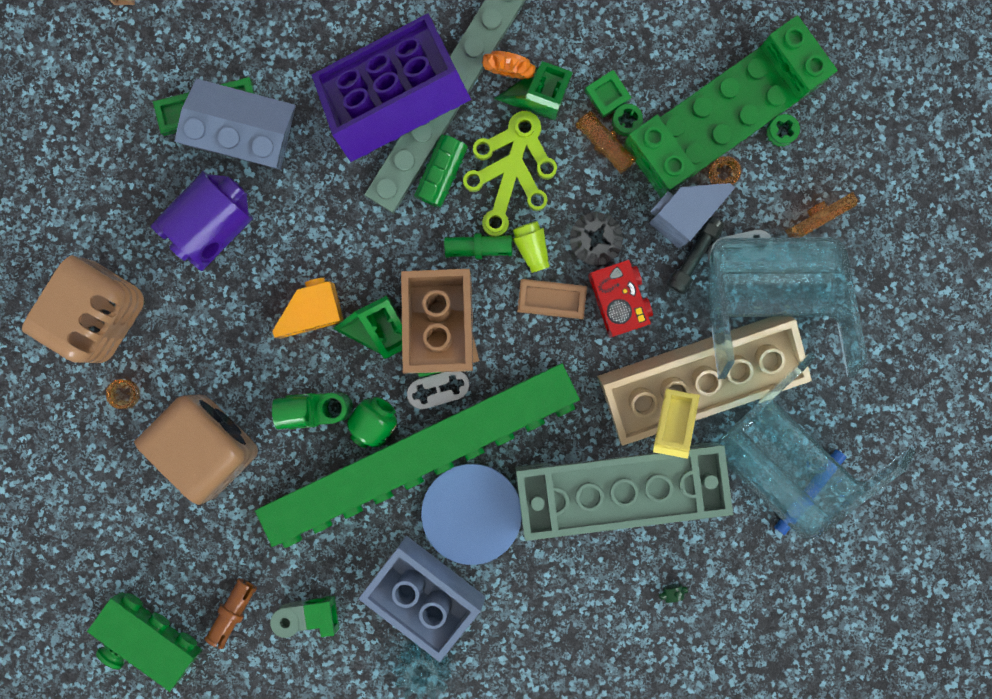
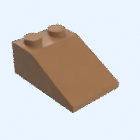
(437, 321)

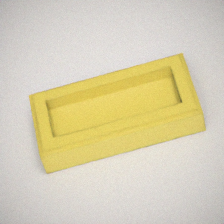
(676, 423)

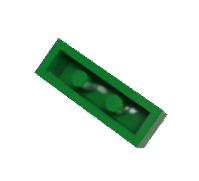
(145, 640)

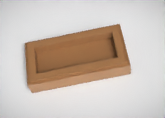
(552, 299)

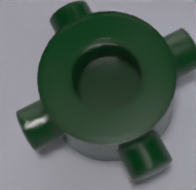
(673, 593)

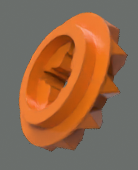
(508, 65)

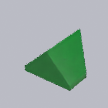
(541, 93)
(375, 327)

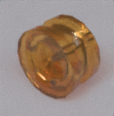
(720, 162)
(122, 404)

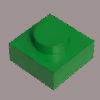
(607, 93)

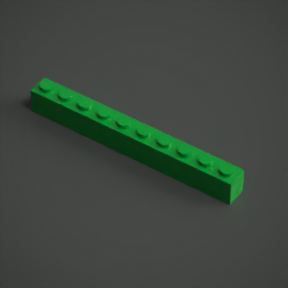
(417, 455)

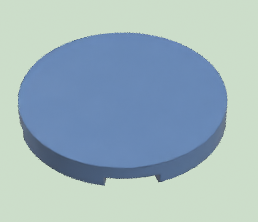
(471, 514)

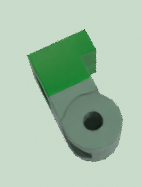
(306, 616)

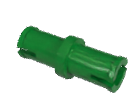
(478, 246)

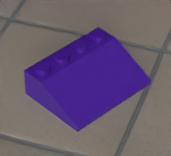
(389, 88)

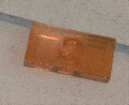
(822, 214)

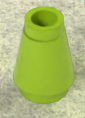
(532, 245)

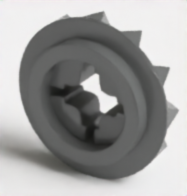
(602, 252)

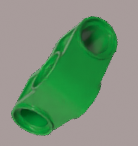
(308, 410)

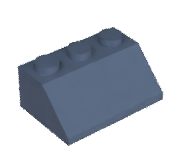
(235, 124)
(423, 598)

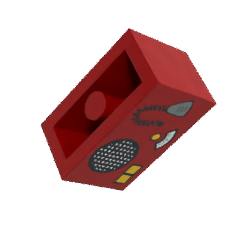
(620, 298)

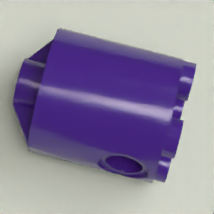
(204, 219)

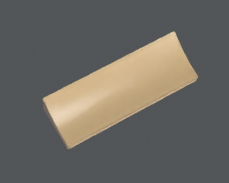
(762, 358)

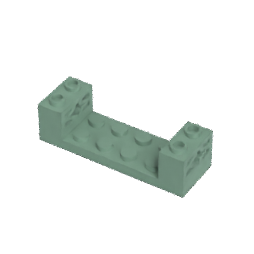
(623, 492)

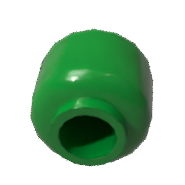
(372, 422)

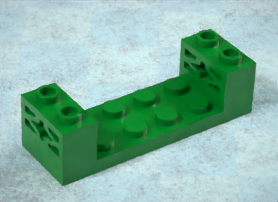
(730, 107)

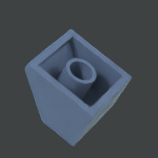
(687, 210)

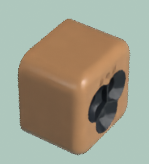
(197, 447)

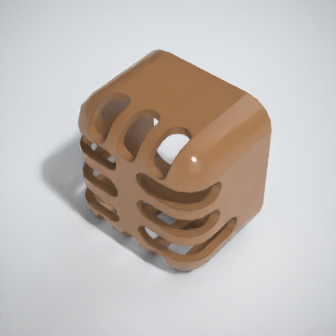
(74, 304)

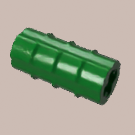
(441, 171)

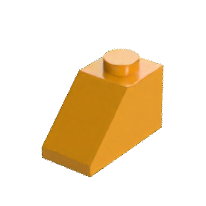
(310, 309)

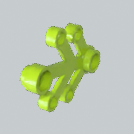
(511, 168)

